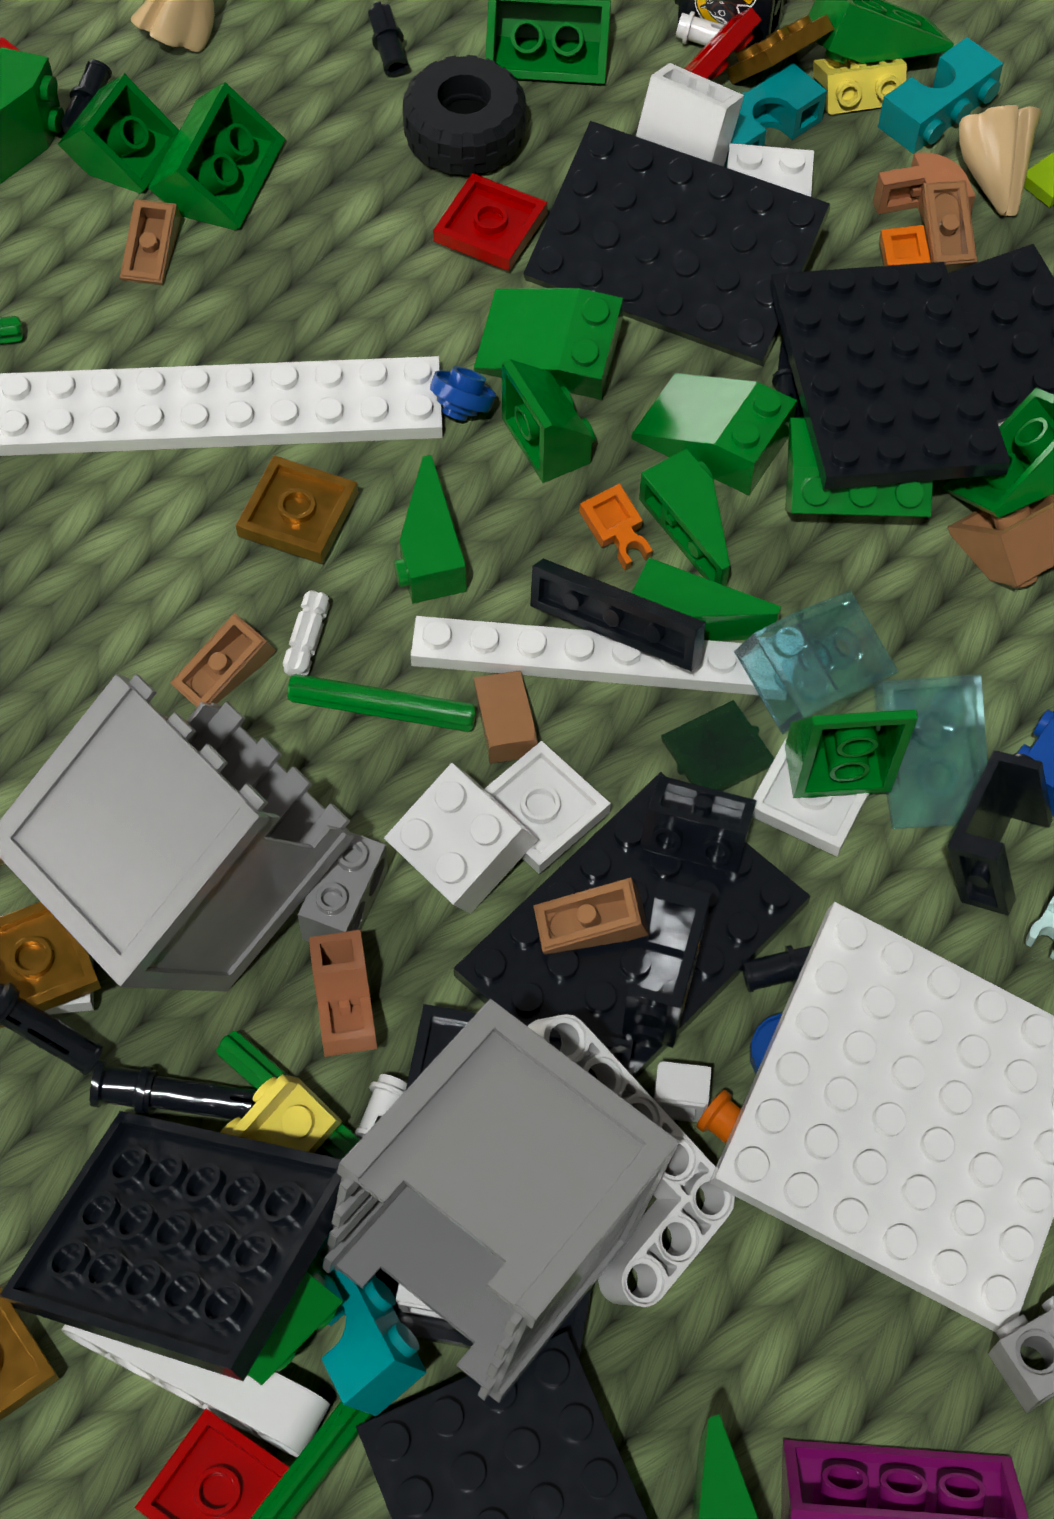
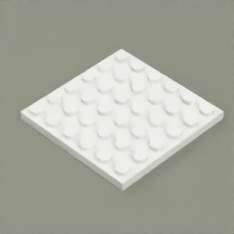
(905, 1120)

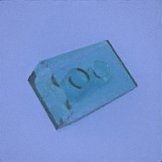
(815, 659)
(944, 749)

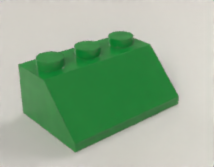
(550, 38)
(218, 159)
(807, 495)

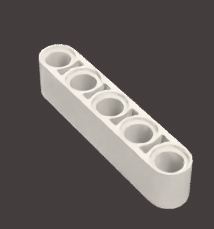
(275, 1412)

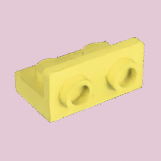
(856, 84)
(286, 1116)

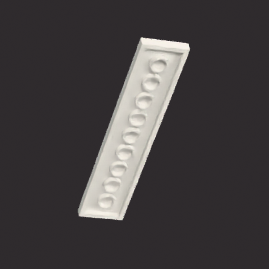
(218, 406)

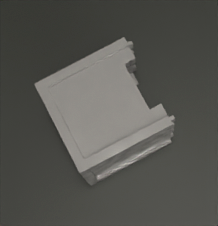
(169, 840)
(497, 1191)

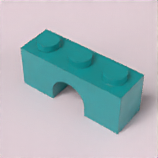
(962, 82)
(784, 102)
(376, 1352)

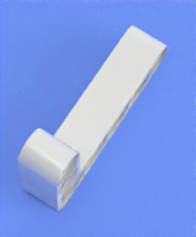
(675, 1193)

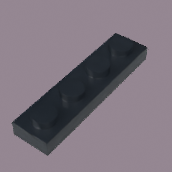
(617, 614)

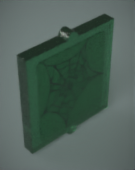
(718, 748)

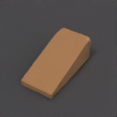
(949, 224)
(150, 241)
(223, 663)
(505, 716)
(592, 918)

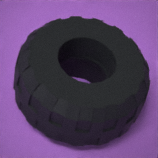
(464, 115)

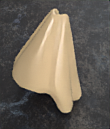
(177, 22)
(999, 151)

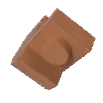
(903, 187)
(342, 993)

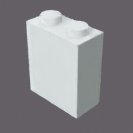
(689, 114)

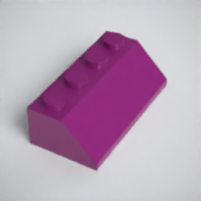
(895, 1483)

